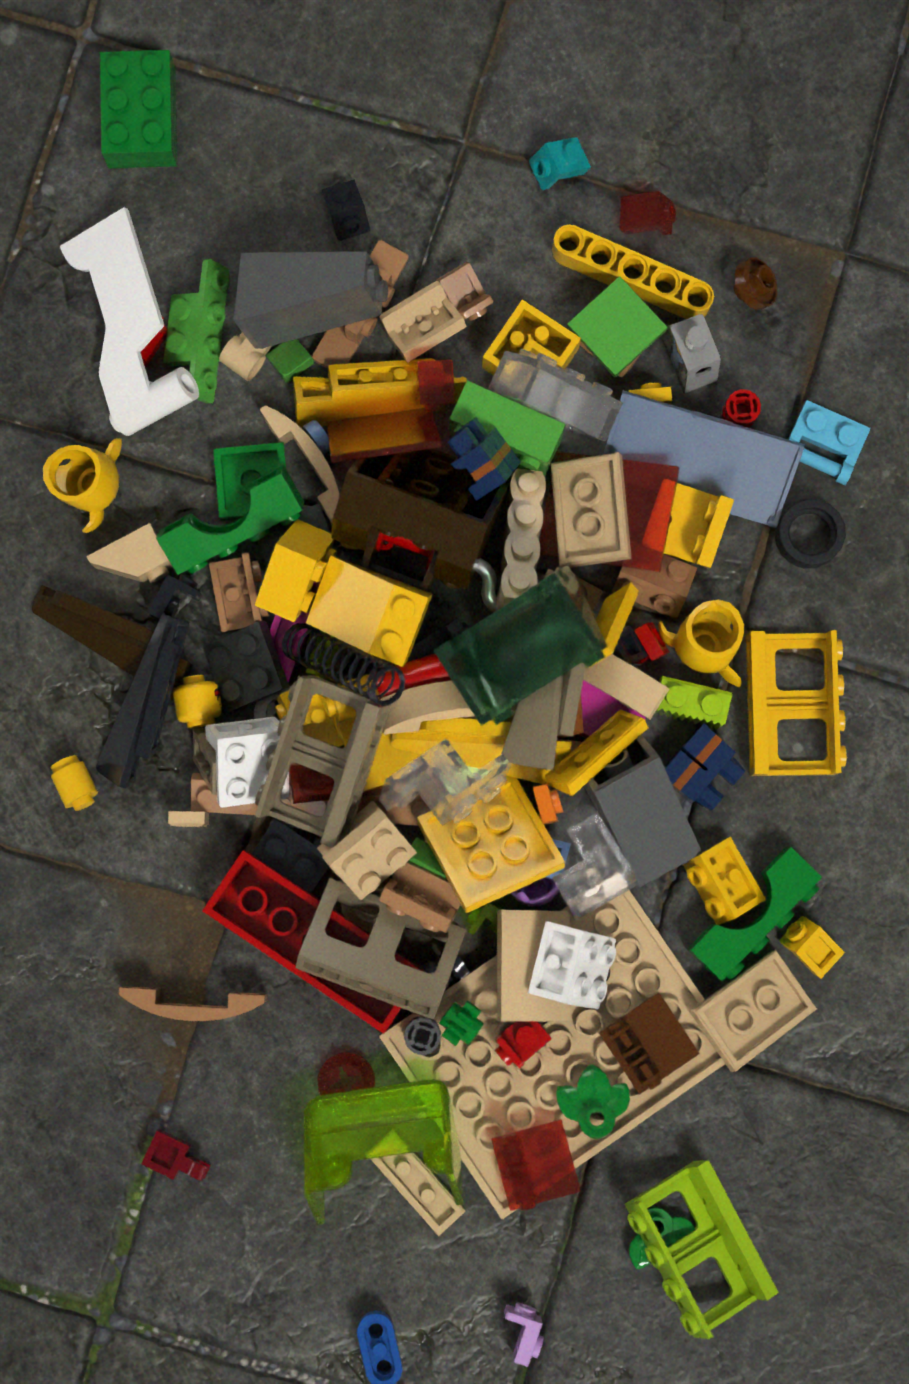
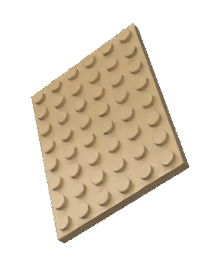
(502, 1099)

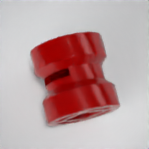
(738, 413)

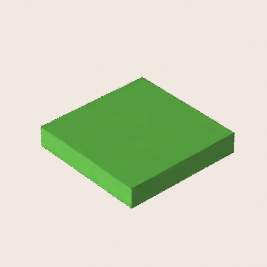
(617, 326)

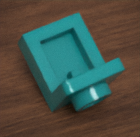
(559, 161)

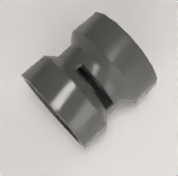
(421, 1030)

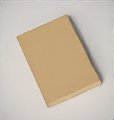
(591, 510)
(517, 949)
(753, 1010)

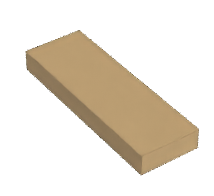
(421, 1189)

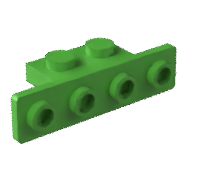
(197, 328)

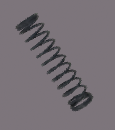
(371, 692)

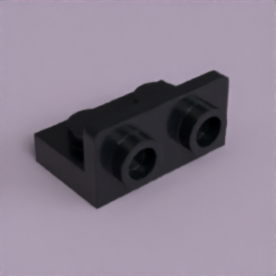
(292, 854)

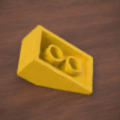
(369, 610)

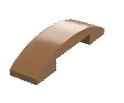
(149, 1000)

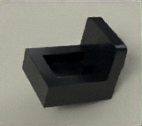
(346, 210)

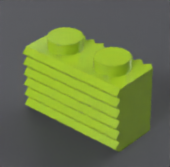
(694, 702)

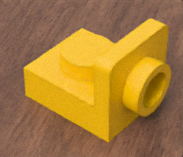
(811, 946)

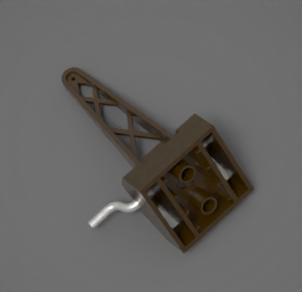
(425, 508)

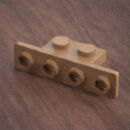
(341, 343)

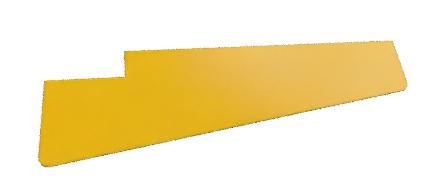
(360, 391)
(473, 743)

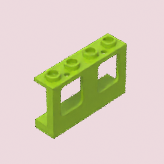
(716, 1235)

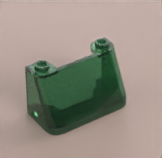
(523, 646)

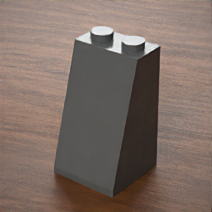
(304, 294)
(643, 812)

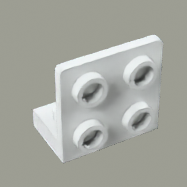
(242, 758)
(572, 966)

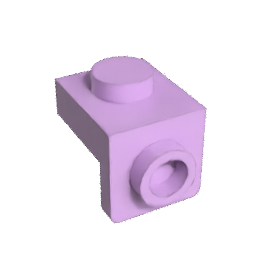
(529, 1340)

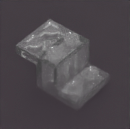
(444, 783)

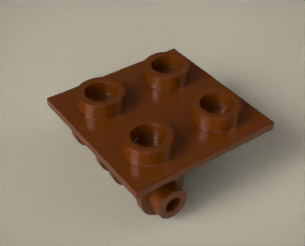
(649, 1043)

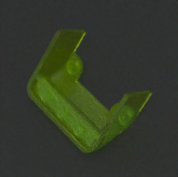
(377, 1125)

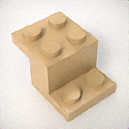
(369, 852)

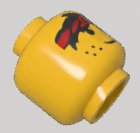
(197, 701)

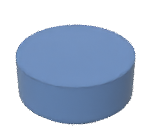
(318, 435)

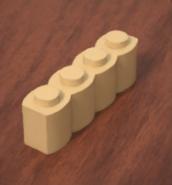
(521, 535)

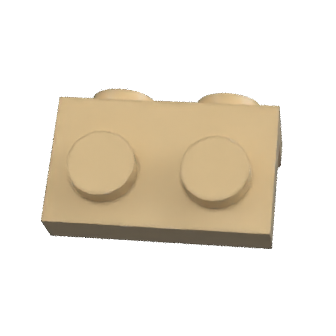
(422, 321)

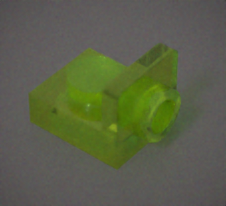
(478, 916)

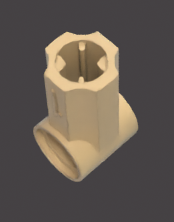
(243, 357)

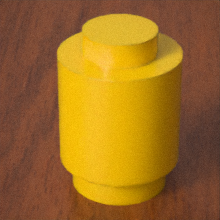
(73, 783)

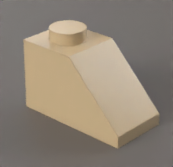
(134, 556)

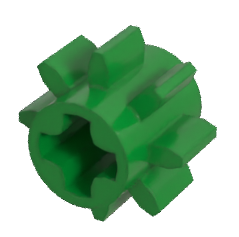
(461, 1023)

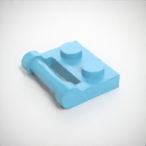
(830, 433)

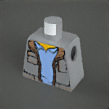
(691, 350)

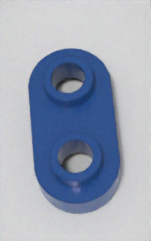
(379, 1347)

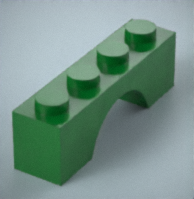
(192, 541)
(787, 882)

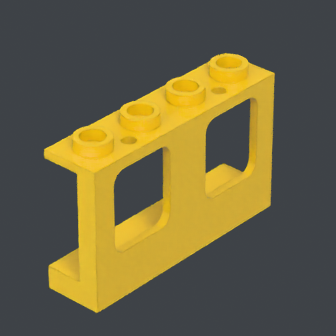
(770, 705)

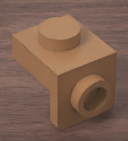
(465, 292)

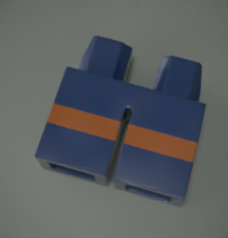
(484, 456)
(714, 757)

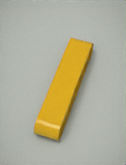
(622, 258)

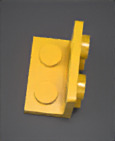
(697, 525)

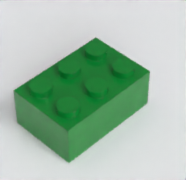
(138, 109)

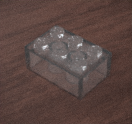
(556, 393)

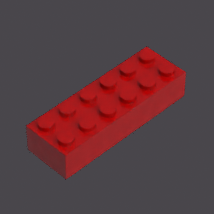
(276, 918)

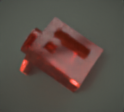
(435, 384)

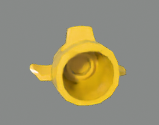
(86, 481)
(707, 640)

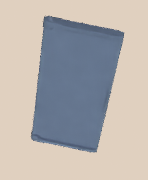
(710, 453)

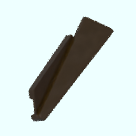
(100, 631)

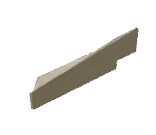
(543, 717)

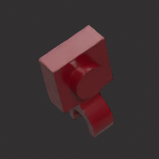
(169, 1156)

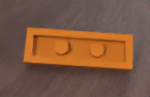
(548, 803)

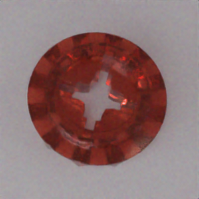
(353, 1066)

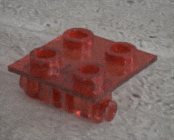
(535, 1165)

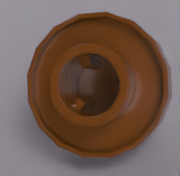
(755, 283)

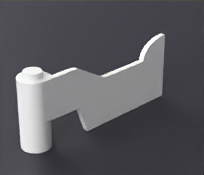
(131, 320)

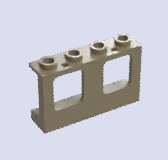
(345, 765)
(374, 967)

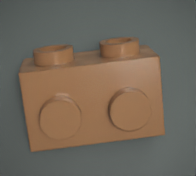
(660, 591)
(237, 592)
(421, 896)

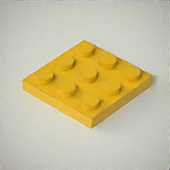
(493, 848)

